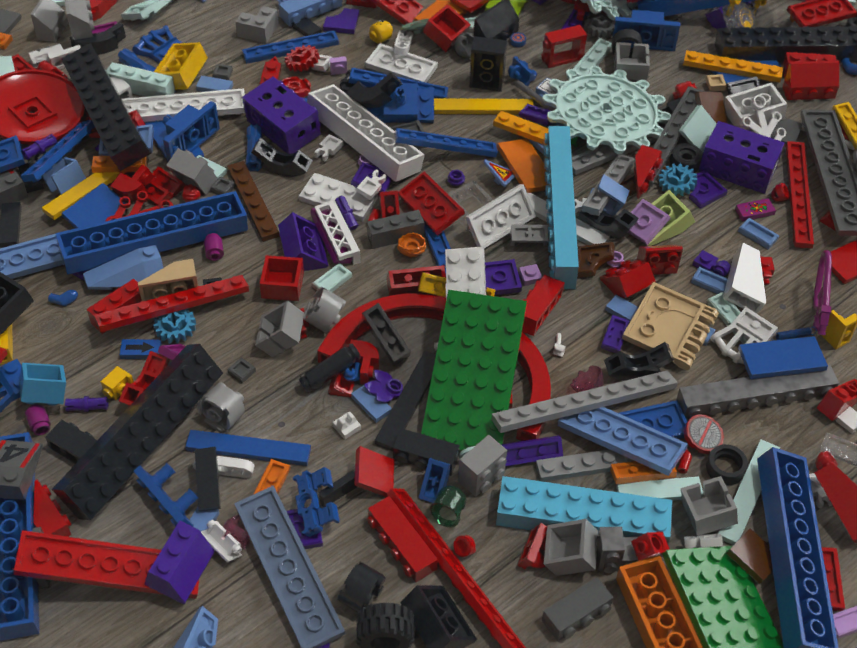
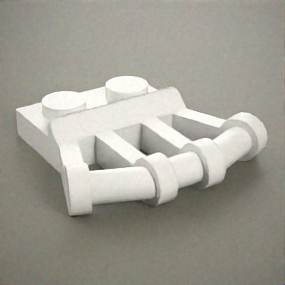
(747, 325)

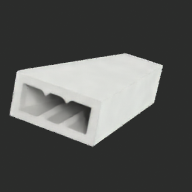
(745, 280)

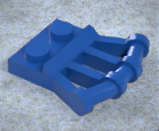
(157, 52)
(10, 381)

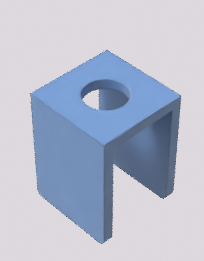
(64, 175)
(614, 191)

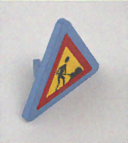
(502, 174)

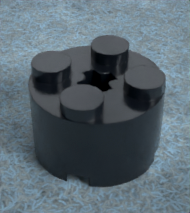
(361, 587)

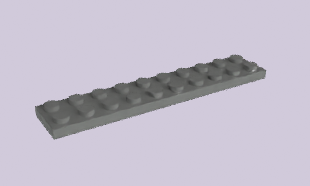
(833, 167)

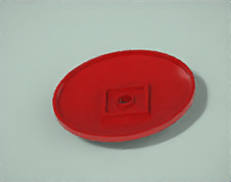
(47, 94)

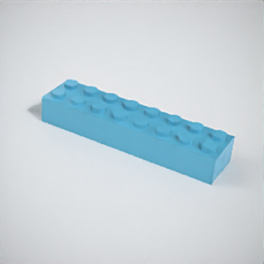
(532, 502)

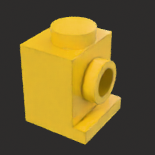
(115, 382)

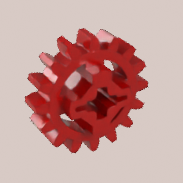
(302, 58)

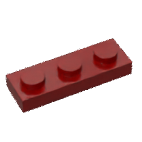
(834, 581)

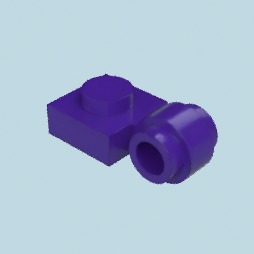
(710, 262)

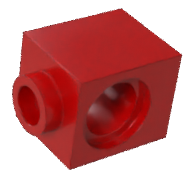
(650, 545)

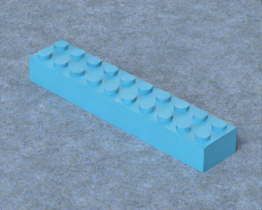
(561, 206)

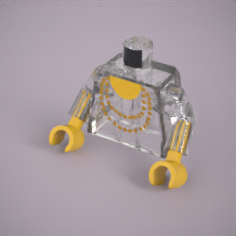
(741, 14)

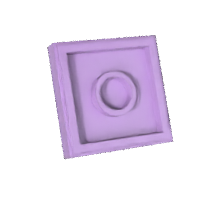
(650, 221)

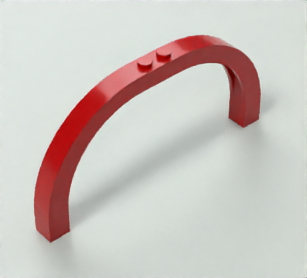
(433, 307)

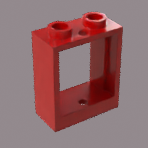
(575, 34)

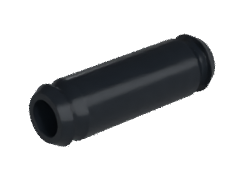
(330, 367)

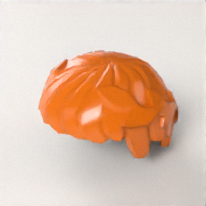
(411, 244)

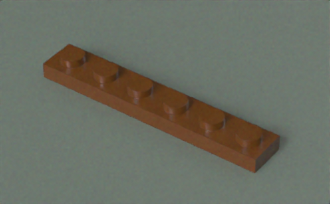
(253, 201)

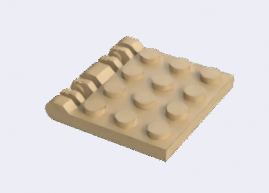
(671, 319)

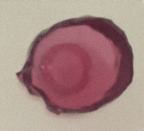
(588, 380)

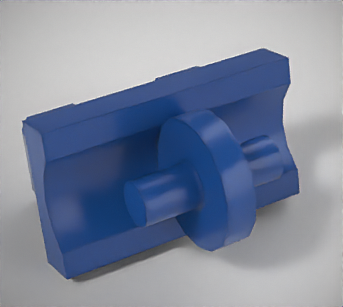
(520, 71)

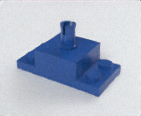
(652, 28)
(407, 105)
(190, 128)

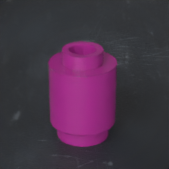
(213, 247)
(38, 419)

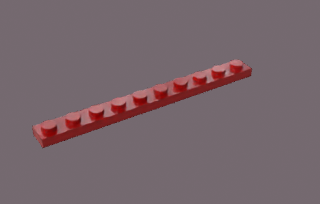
(456, 571)

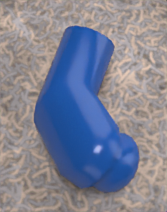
(849, 67)
(63, 299)
(354, 374)

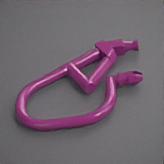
(822, 293)

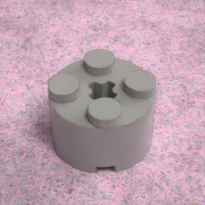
(324, 309)
(221, 407)

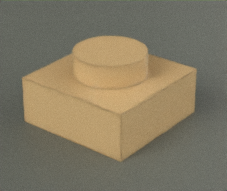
(716, 82)

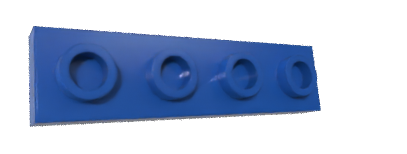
(154, 484)

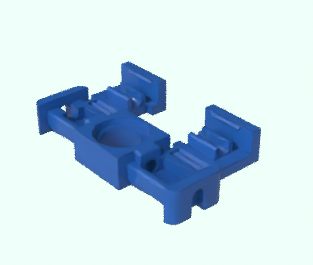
(314, 515)

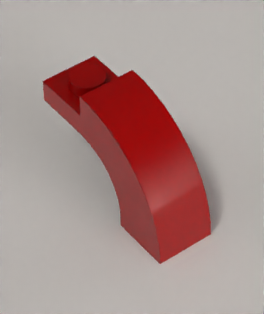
(152, 368)

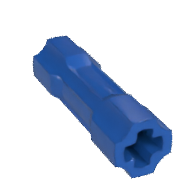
(130, 59)
(253, 134)

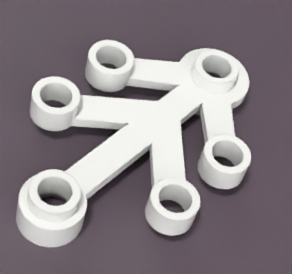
(763, 129)

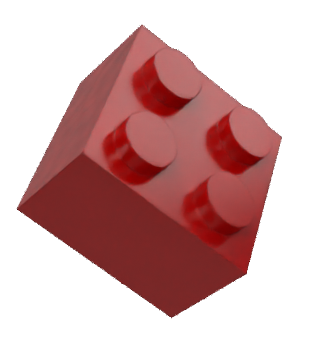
(446, 27)
(281, 278)

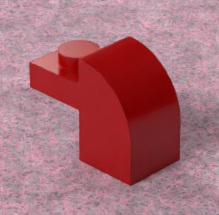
(129, 187)
(369, 359)

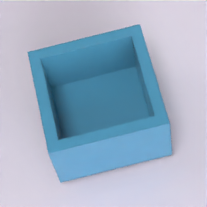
(42, 383)

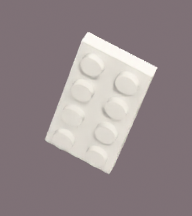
(408, 66)
(325, 189)
(497, 216)

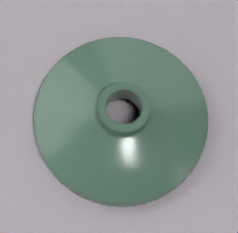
(416, 26)

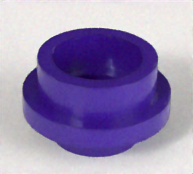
(456, 177)

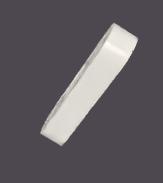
(403, 42)
(234, 467)

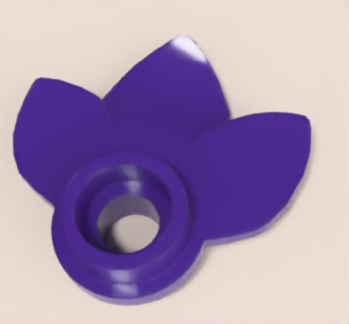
(384, 386)

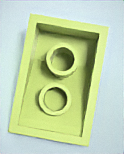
(680, 217)

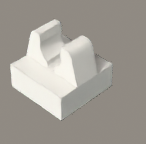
(347, 425)

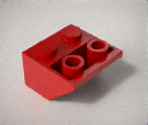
(662, 258)
(628, 278)

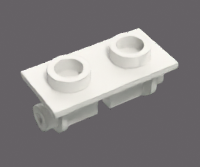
(226, 546)

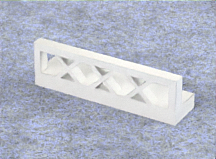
(341, 228)

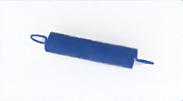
(794, 333)

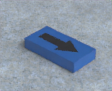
(138, 348)

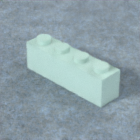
(143, 81)

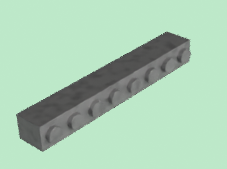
(752, 393)

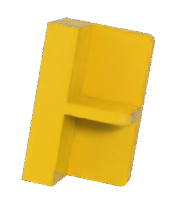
(839, 329)

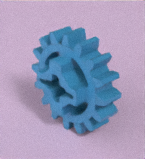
(678, 179)
(183, 327)

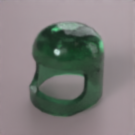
(452, 498)

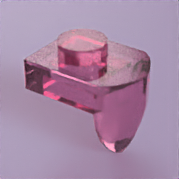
(236, 532)

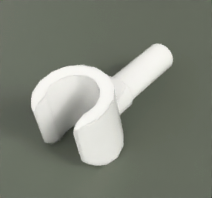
(558, 348)

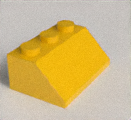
(183, 63)

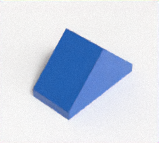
(435, 478)

